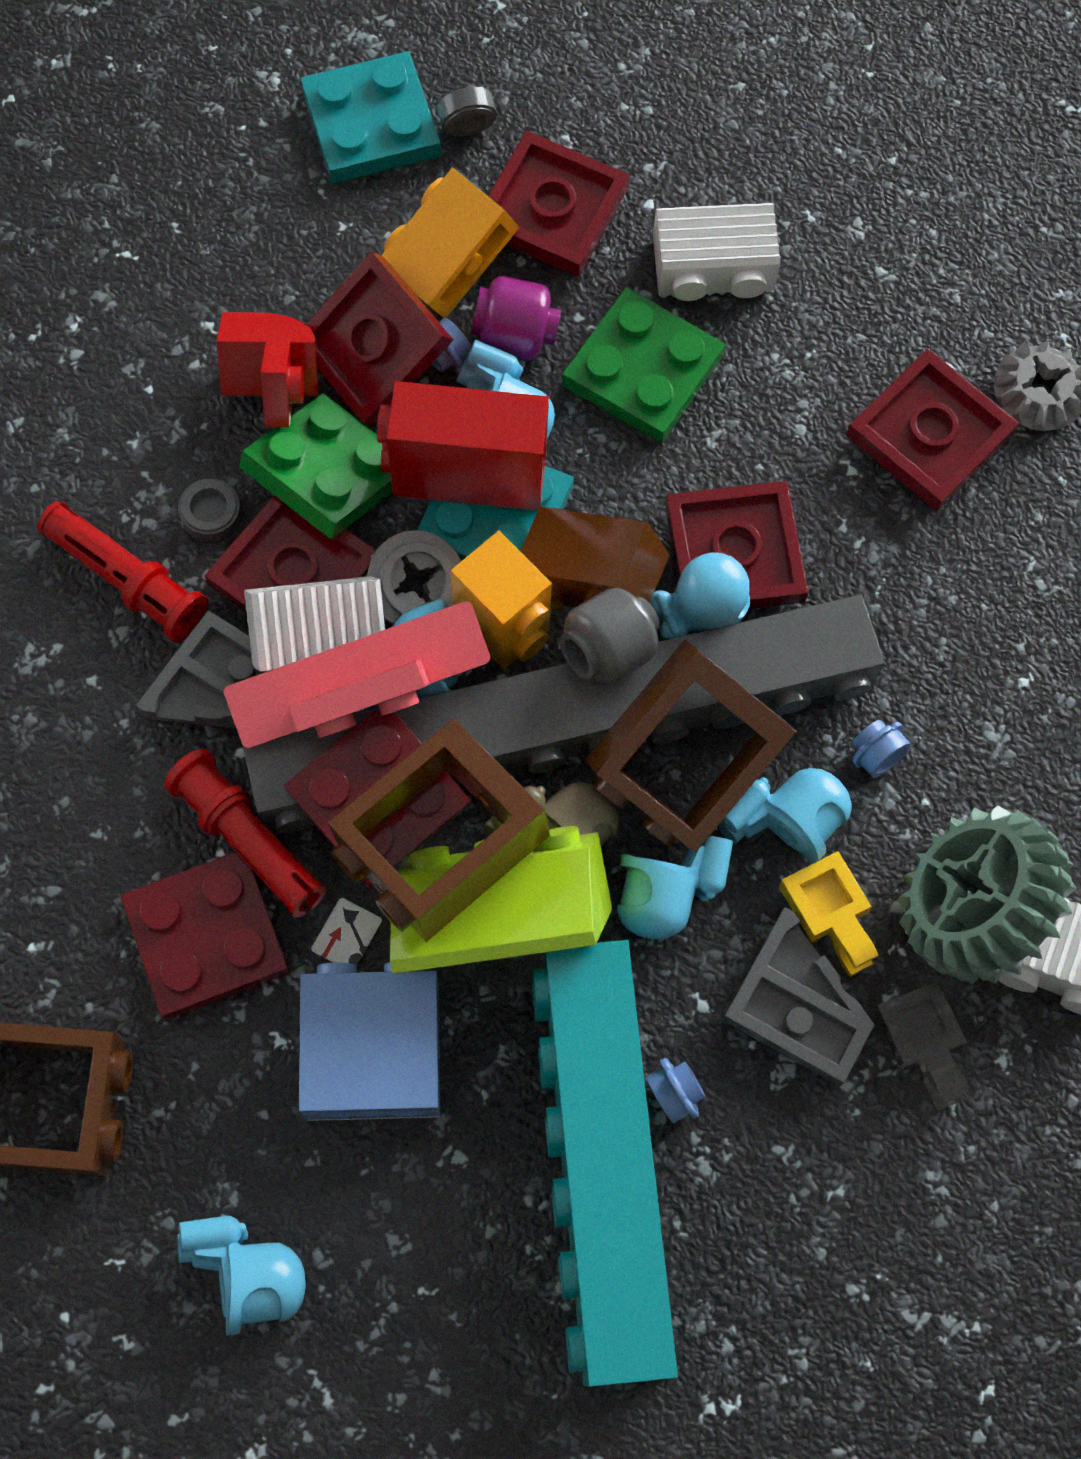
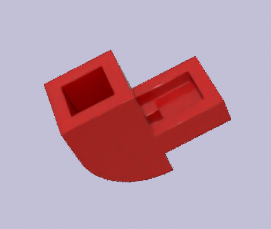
(268, 359)

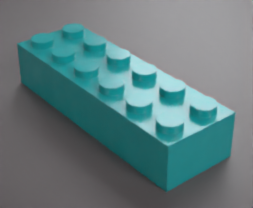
(606, 1167)

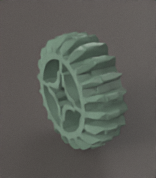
(986, 895)

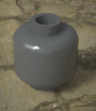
(610, 636)

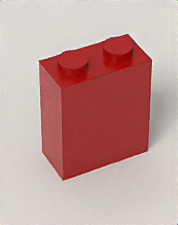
(465, 445)

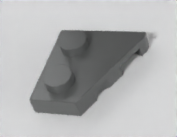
(195, 677)

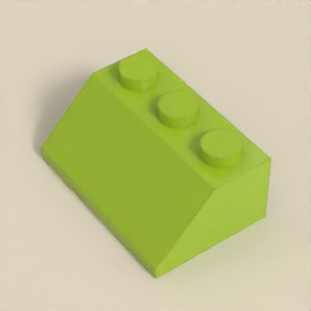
(541, 905)

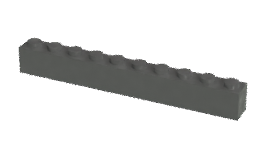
(557, 715)

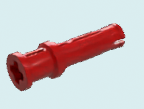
(142, 585)
(227, 813)

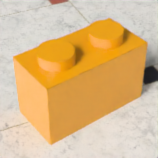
(449, 241)
(507, 597)

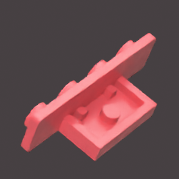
(357, 675)

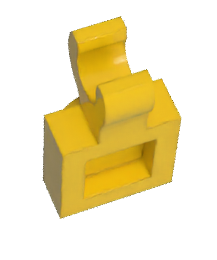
(830, 903)

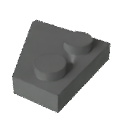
(798, 1005)

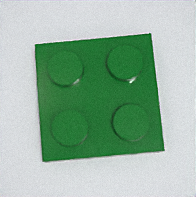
(643, 365)
(321, 466)

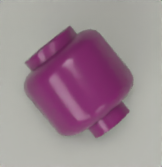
(516, 317)

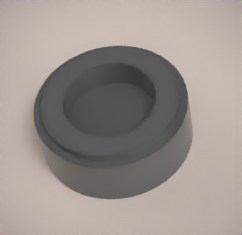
(467, 111)
(210, 510)

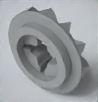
(1034, 406)
(421, 552)

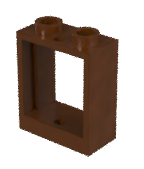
(647, 711)
(521, 830)
(100, 1132)

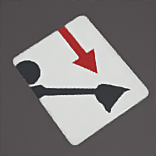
(346, 933)

